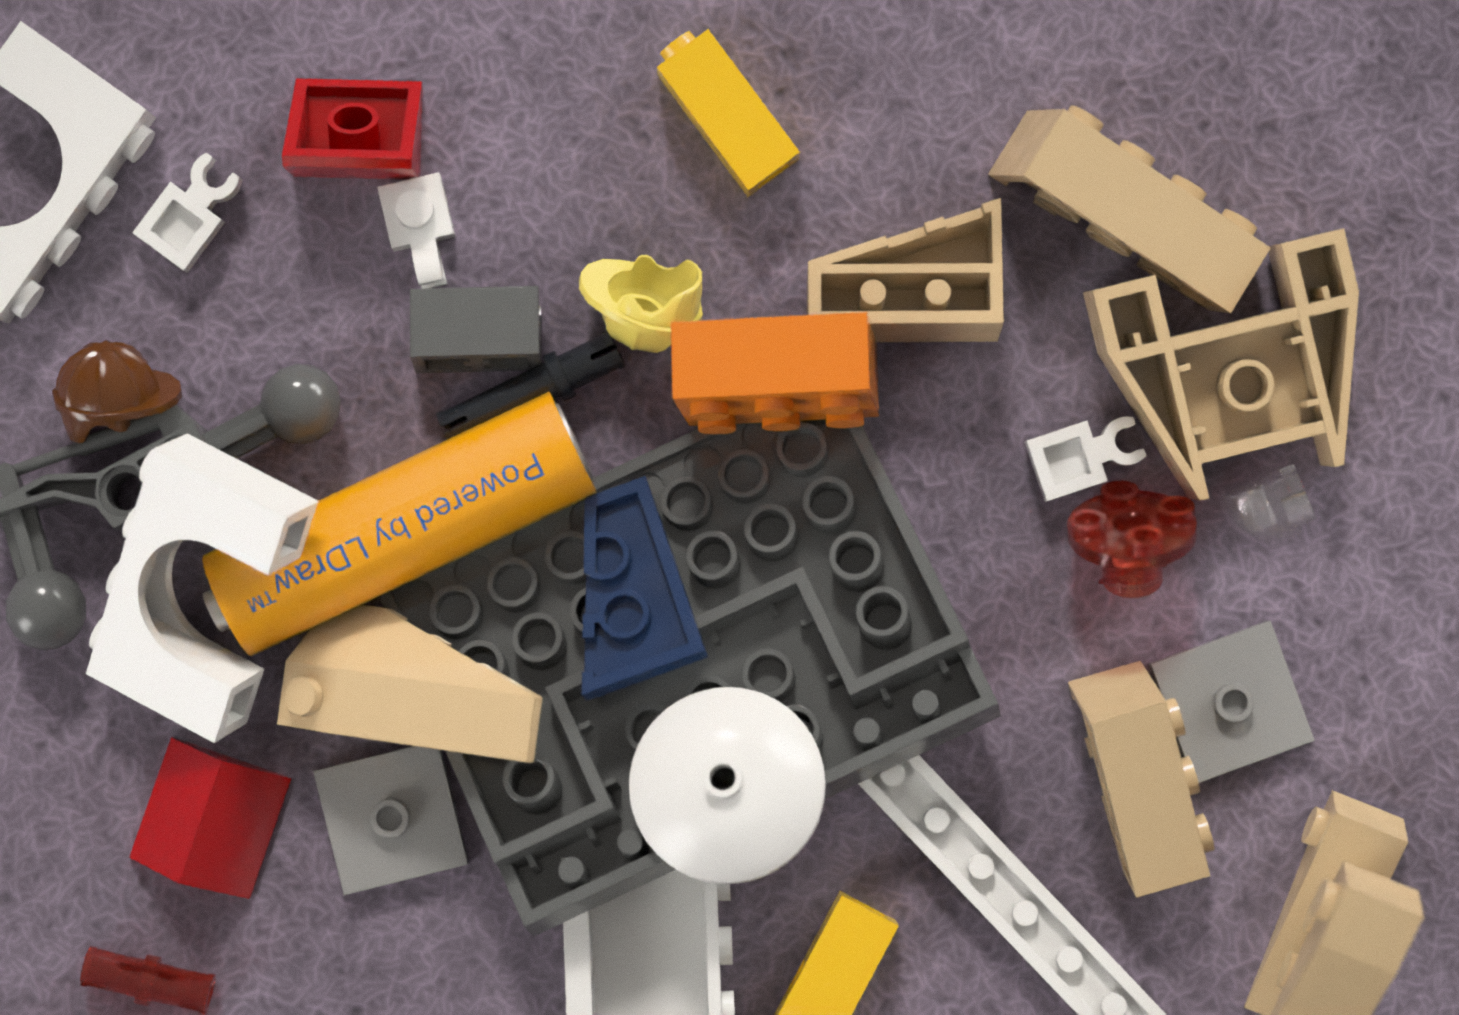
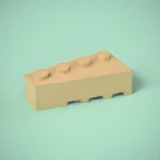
(1132, 205)

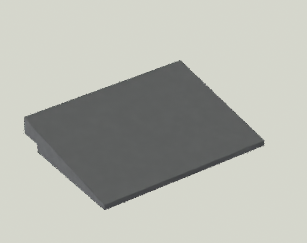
(799, 593)

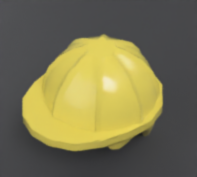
(642, 299)

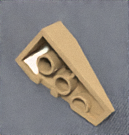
(397, 684)

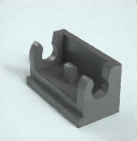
(475, 329)

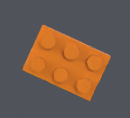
(775, 371)

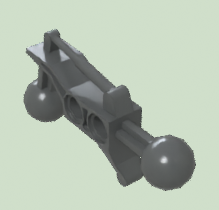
(48, 605)

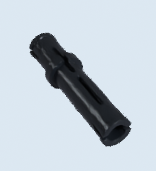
(556, 375)

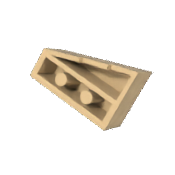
(921, 283)
(1144, 778)

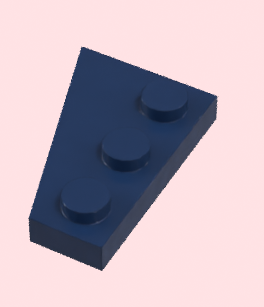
(635, 598)

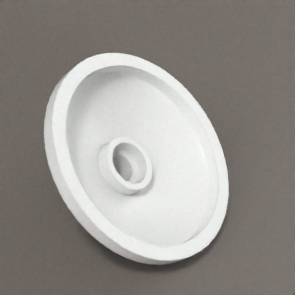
(738, 830)

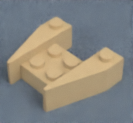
(1242, 379)
(1342, 917)

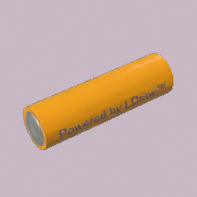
(406, 524)

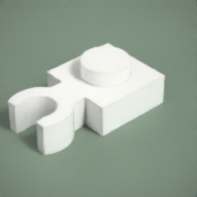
(182, 221)
(1074, 459)

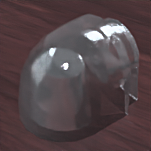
(1270, 505)

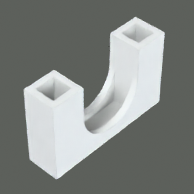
(96, 136)
(144, 638)

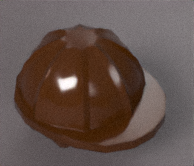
(110, 387)

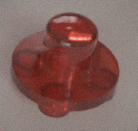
(1132, 536)

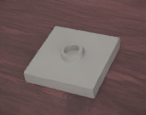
(1234, 700)
(391, 818)

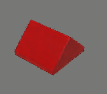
(354, 129)
(209, 819)

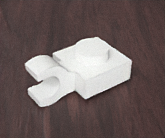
(417, 219)

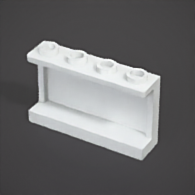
(651, 952)

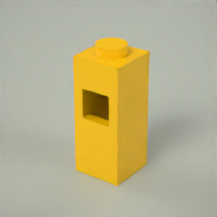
(726, 110)
(839, 960)

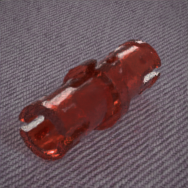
(147, 980)

